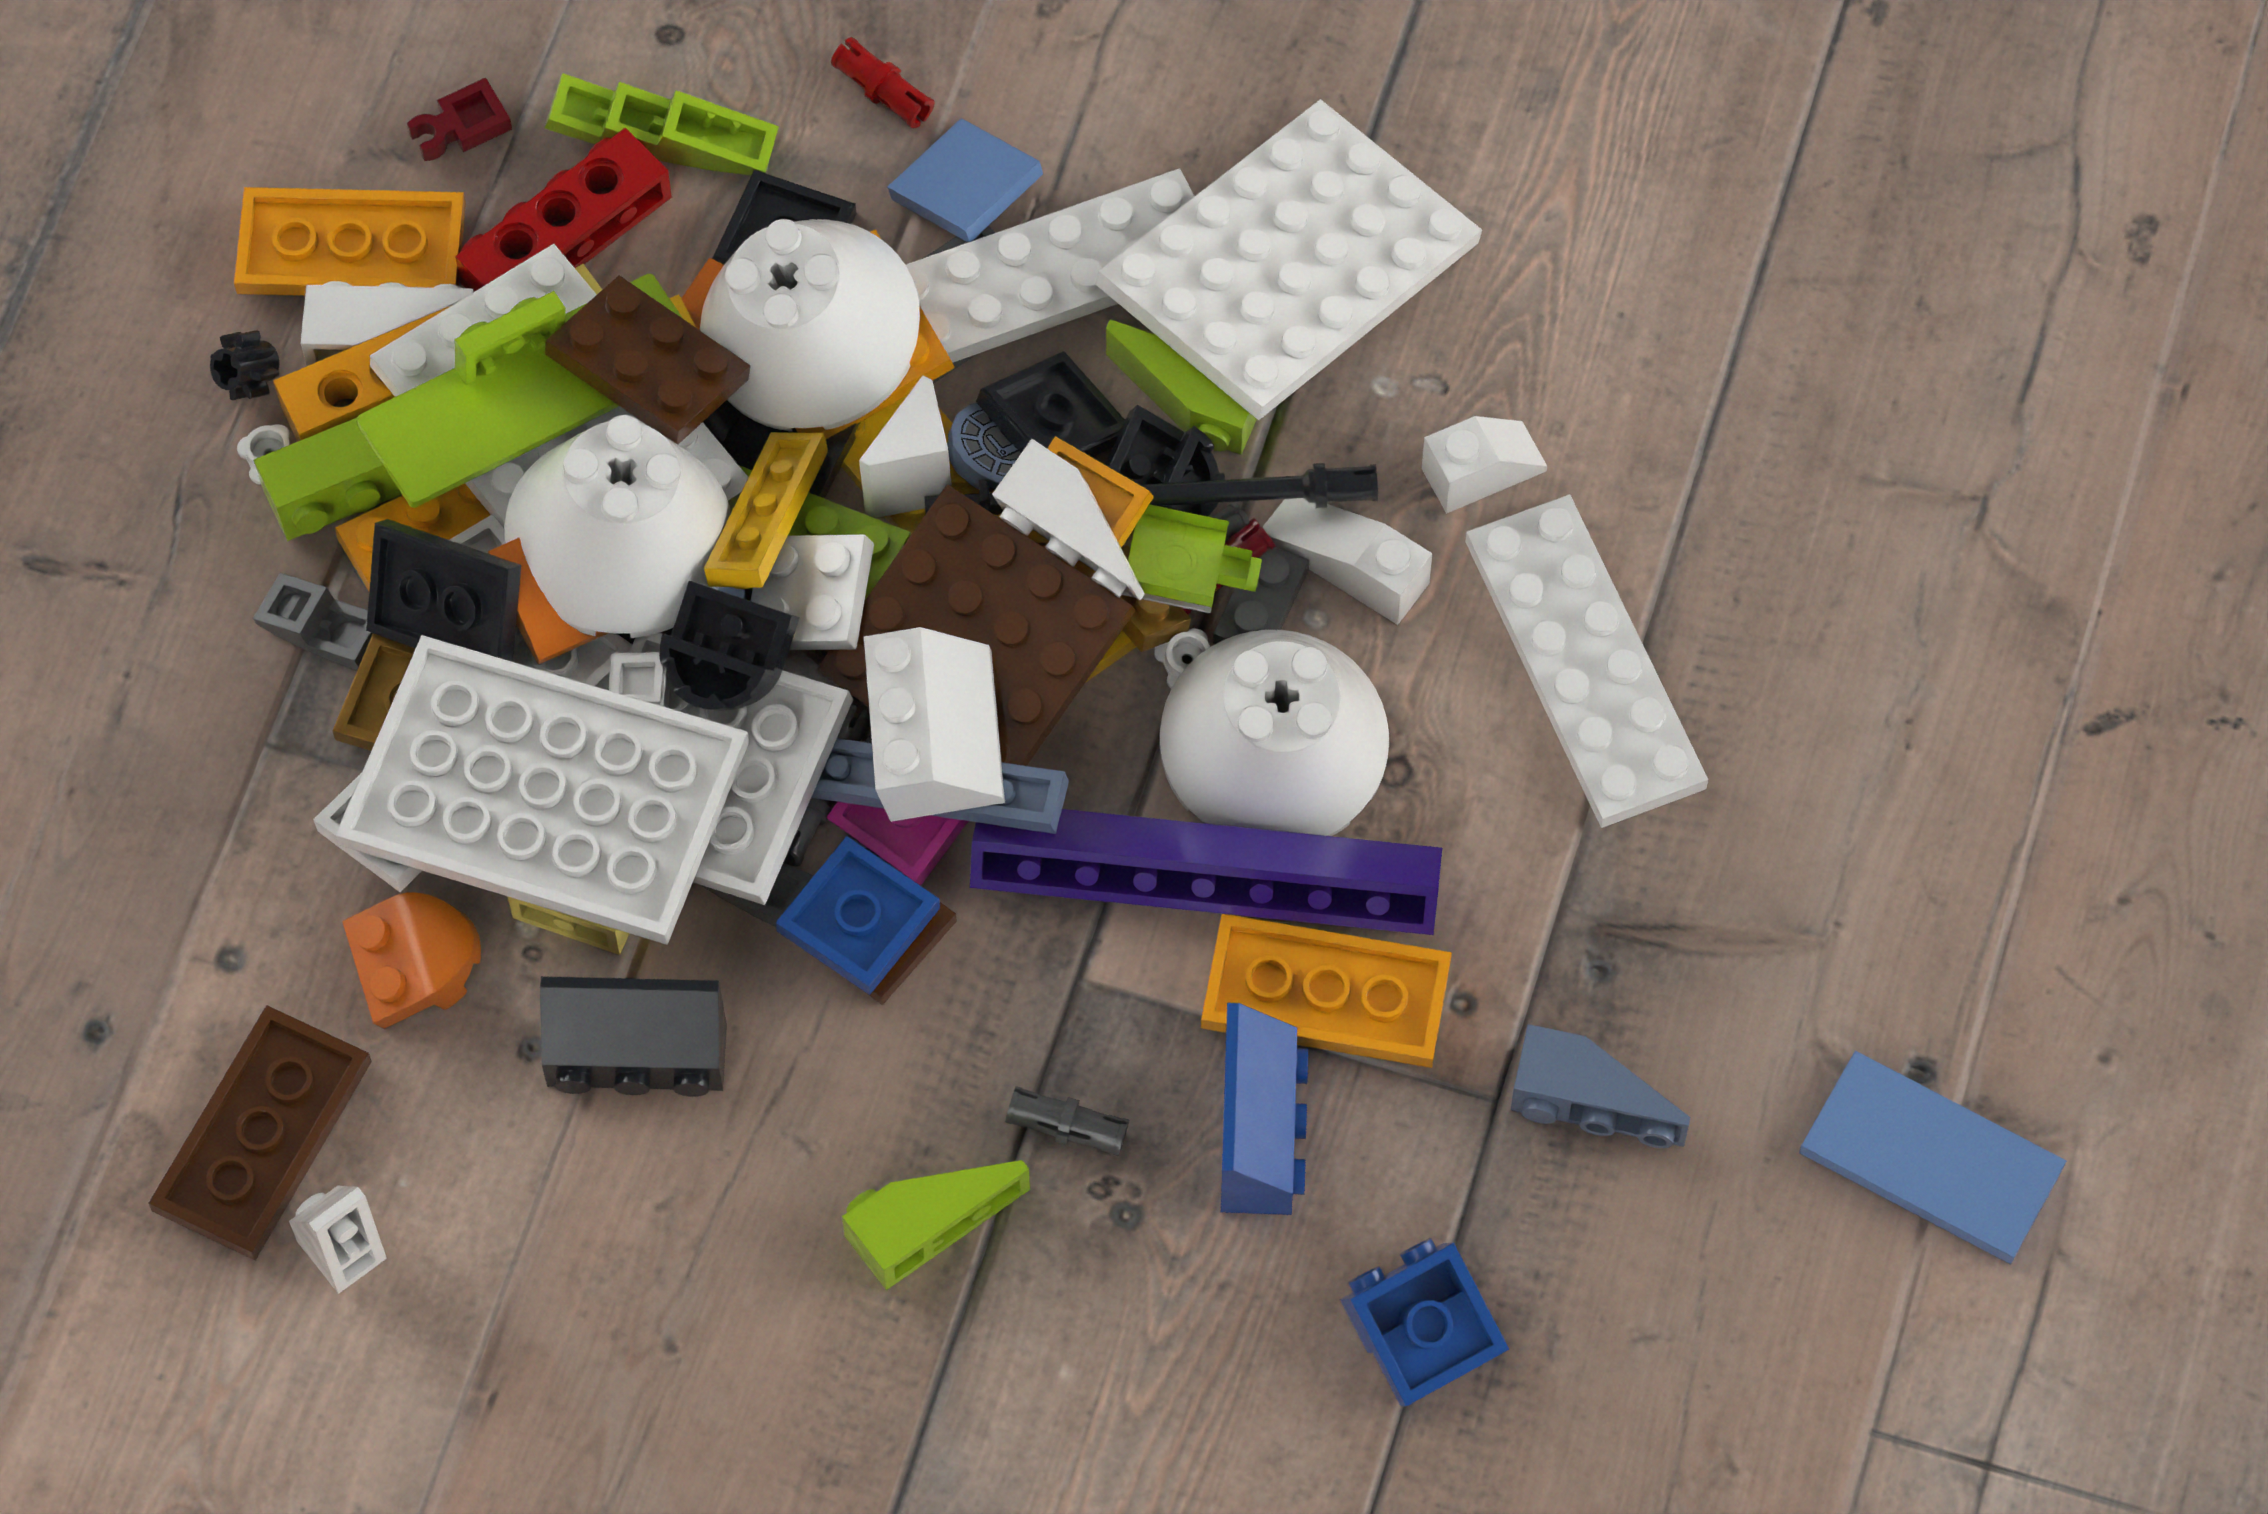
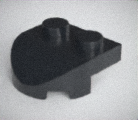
(1158, 452)
(725, 649)

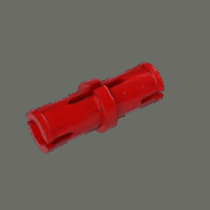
(882, 82)

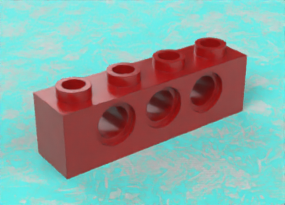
(597, 220)

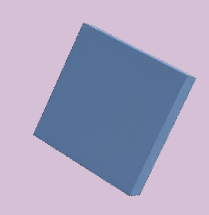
(965, 180)

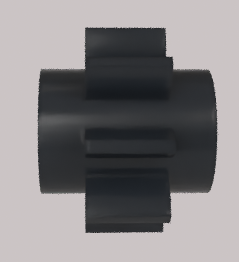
(244, 365)

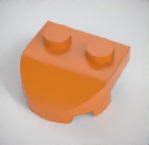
(412, 955)

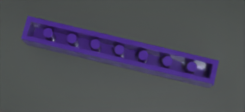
(1215, 870)

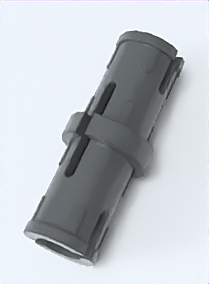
(1067, 1121)

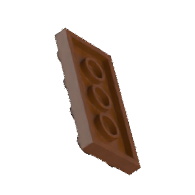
(260, 1132)

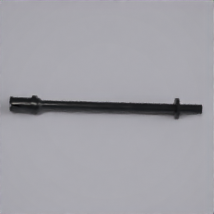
(1315, 486)

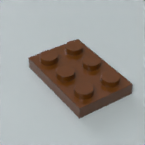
(647, 359)

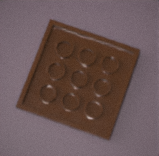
(999, 588)

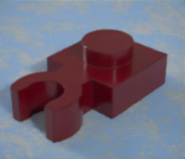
(465, 116)

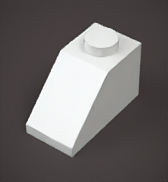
(1479, 459)

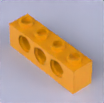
(312, 391)

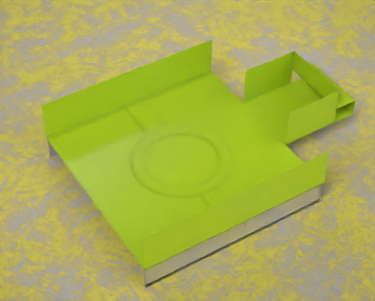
(1182, 559)

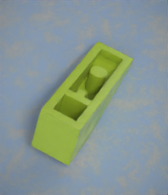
(1178, 387)
(925, 1215)

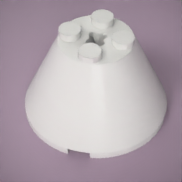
(818, 318)
(617, 527)
(1274, 735)

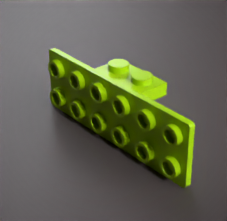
(490, 406)

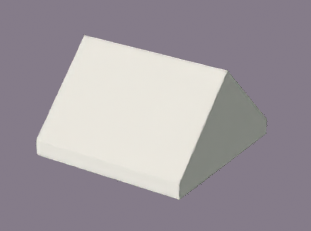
(907, 457)

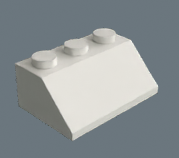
(932, 723)

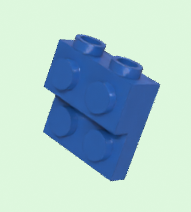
(1423, 1320)

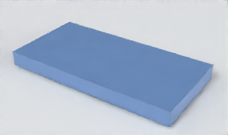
(1932, 1157)

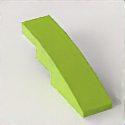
(673, 129)

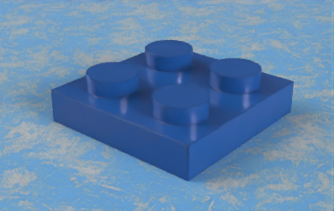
(858, 915)

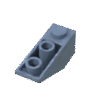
(1581, 1084)

